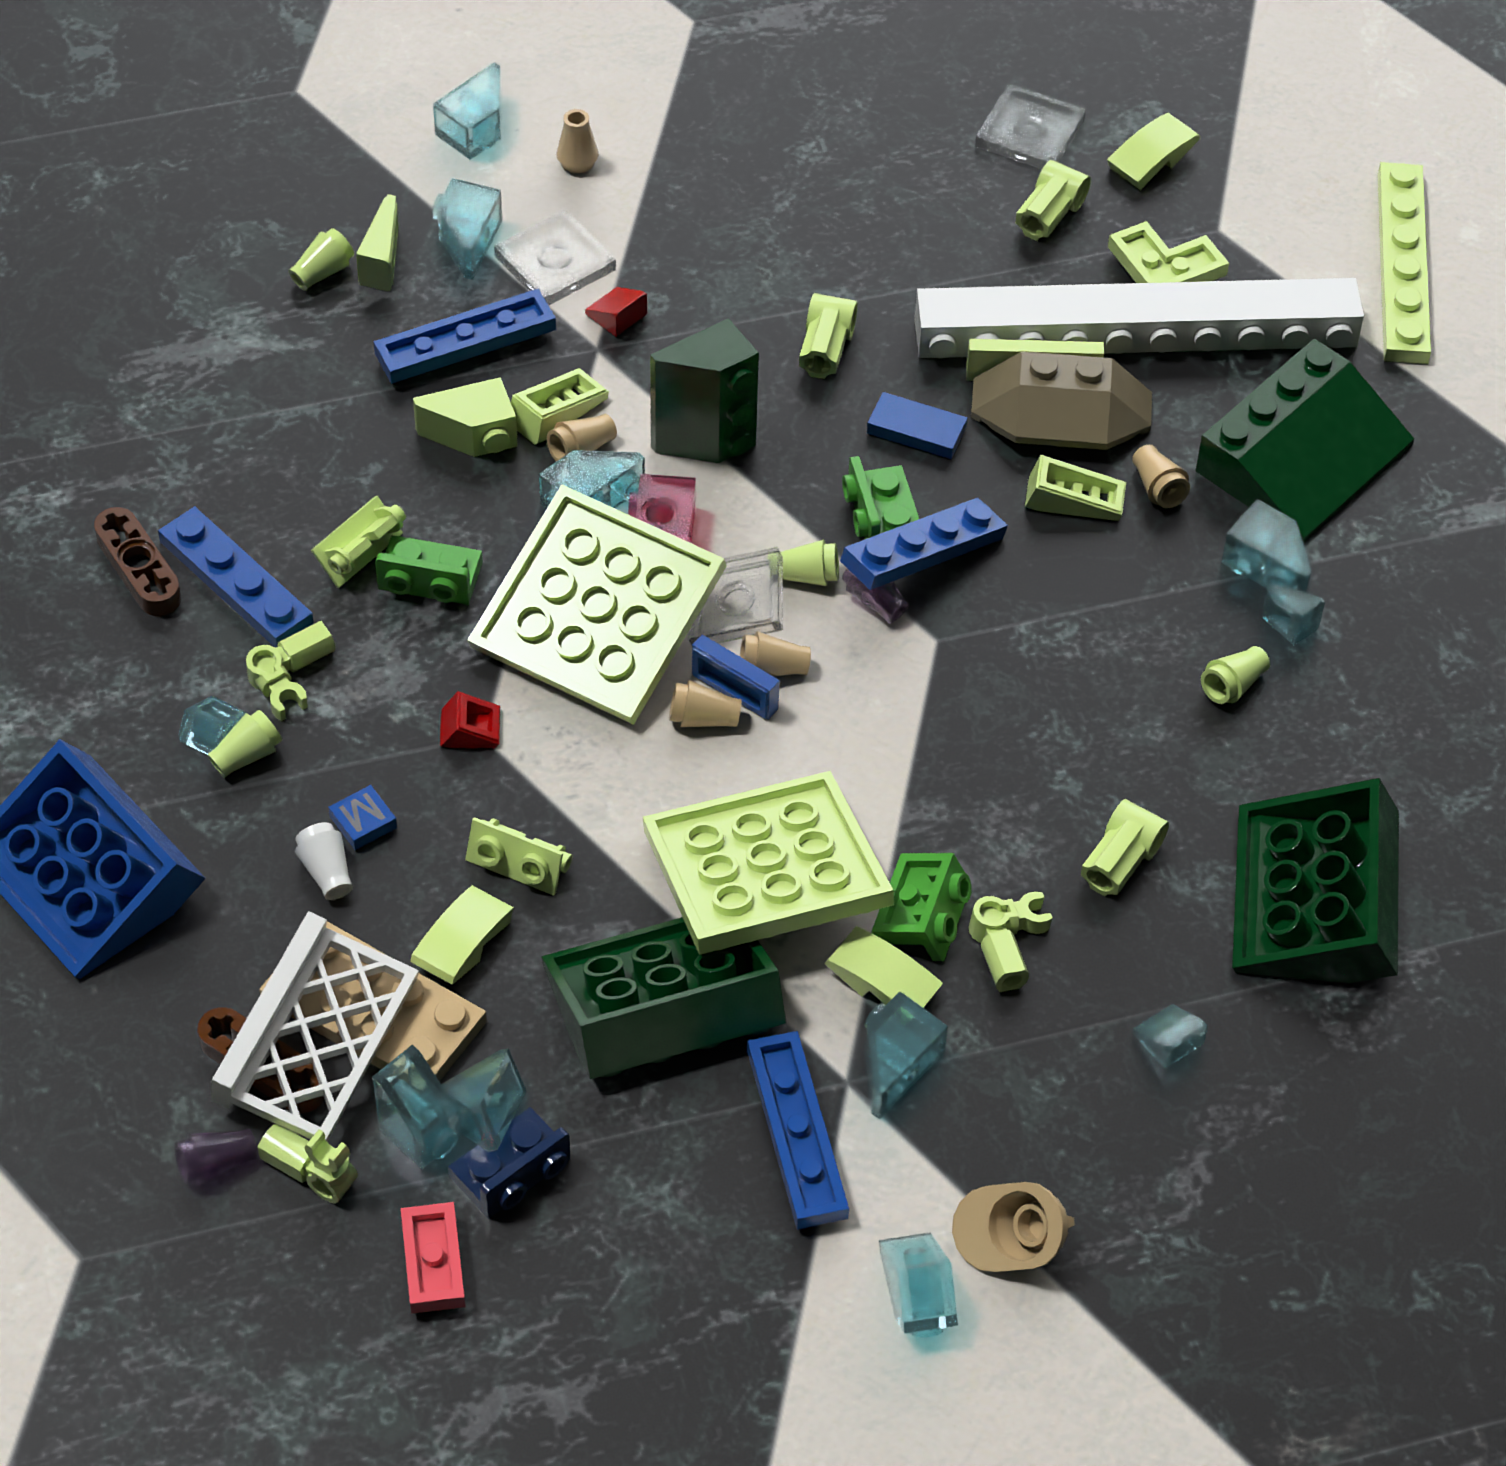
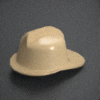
(1010, 1227)

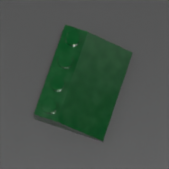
(1304, 439)
(1318, 885)
(656, 997)

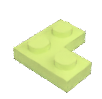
(1151, 261)

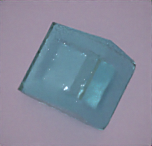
(1292, 612)
(208, 723)
(1171, 1034)

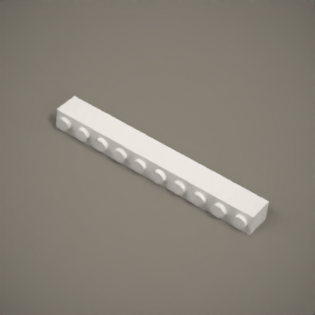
(1144, 315)

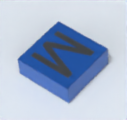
(362, 817)

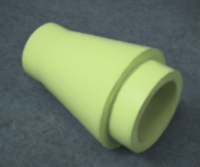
(323, 257)
(811, 563)
(1233, 675)
(245, 743)

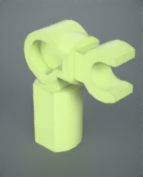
(270, 665)
(994, 926)
(312, 1161)

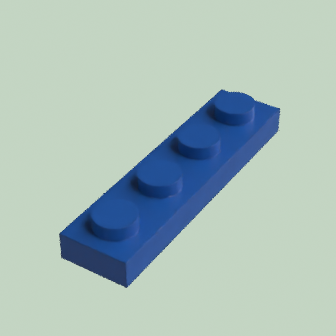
(464, 335)
(923, 543)
(235, 576)
(797, 1130)

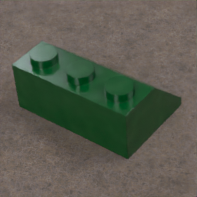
(705, 395)

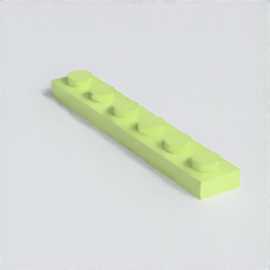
(1403, 263)

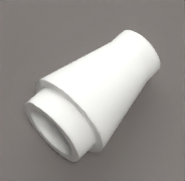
(324, 857)

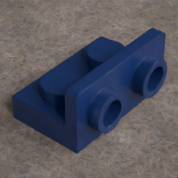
(523, 1159)

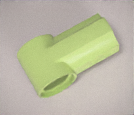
(1055, 194)
(827, 327)
(1126, 842)

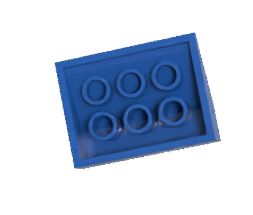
(86, 861)

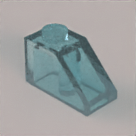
(471, 113)
(468, 222)
(900, 1049)
(415, 1109)
(919, 1284)

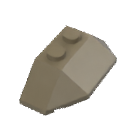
(1062, 401)

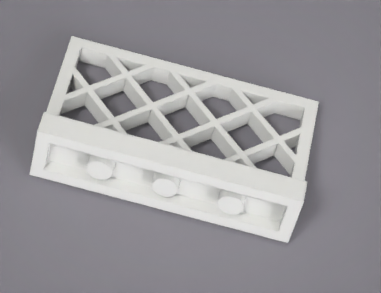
(273, 1010)

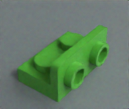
(879, 498)
(428, 569)
(927, 902)

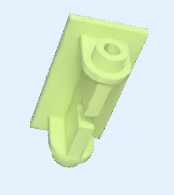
(359, 540)
(516, 856)

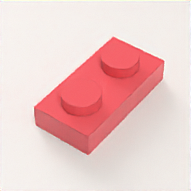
(432, 1257)

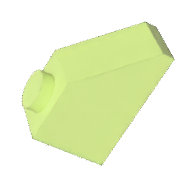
(468, 418)

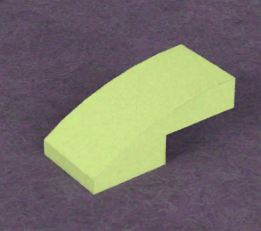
(1151, 148)
(460, 933)
(881, 968)

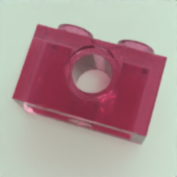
(666, 504)

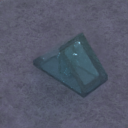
(487, 1098)

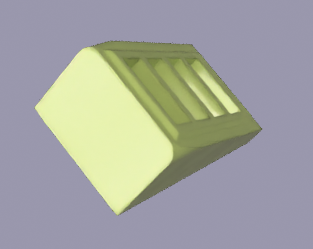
(378, 249)
(536, 421)
(1049, 494)

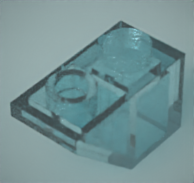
(597, 474)
(1267, 549)

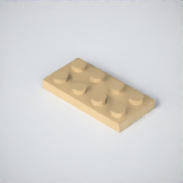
(430, 1017)

